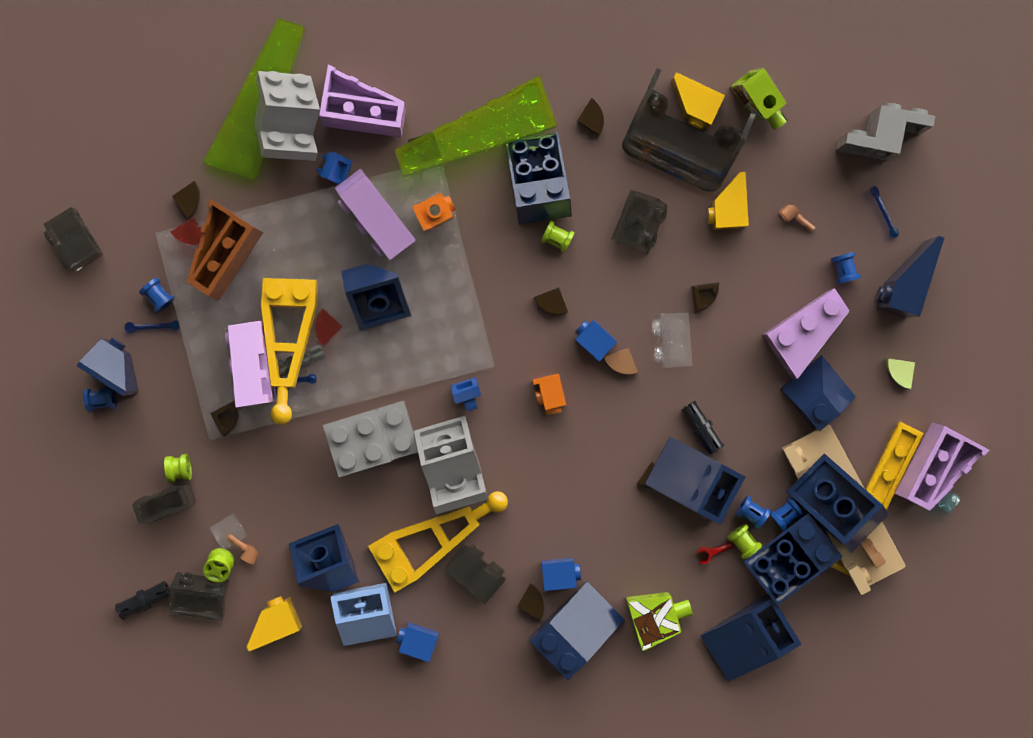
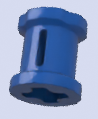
(845, 268)
(157, 295)
(99, 399)
(752, 512)
(795, 513)

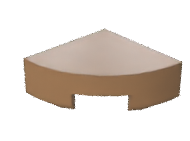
(621, 362)
(872, 553)

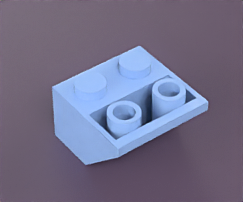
(363, 614)

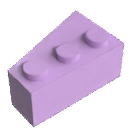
(359, 107)
(373, 215)
(806, 331)
(249, 364)
(938, 465)

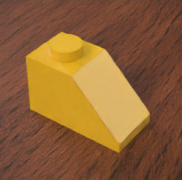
(696, 101)
(730, 206)
(274, 623)

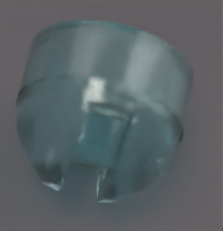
(949, 502)

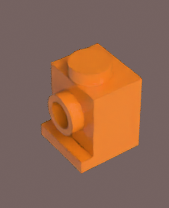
(430, 221)
(550, 393)

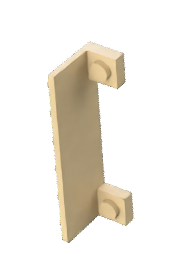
(801, 456)

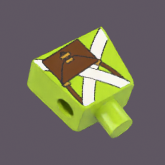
(752, 91)
(656, 617)

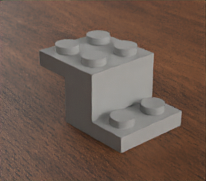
(286, 116)
(885, 132)
(371, 438)
(450, 465)

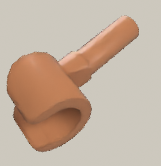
(789, 212)
(249, 552)

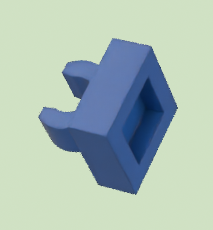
(335, 167)
(466, 392)

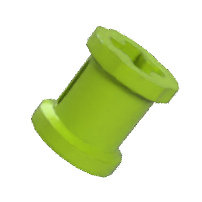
(557, 237)
(744, 541)

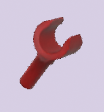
(713, 551)

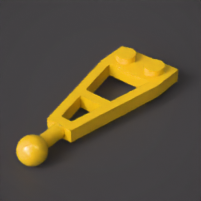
(291, 294)
(395, 562)

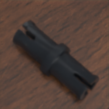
(702, 427)
(143, 600)

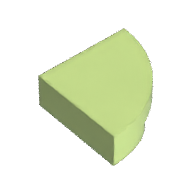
(901, 372)

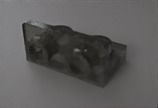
(640, 221)
(197, 597)

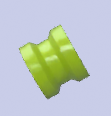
(178, 468)
(221, 570)

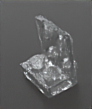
(673, 340)

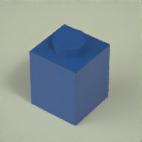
(594, 339)
(560, 574)
(417, 641)

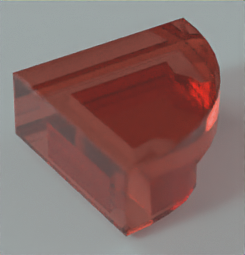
(188, 232)
(326, 327)

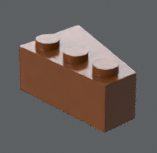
(221, 250)

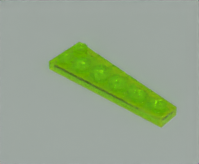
(497, 123)
(237, 143)

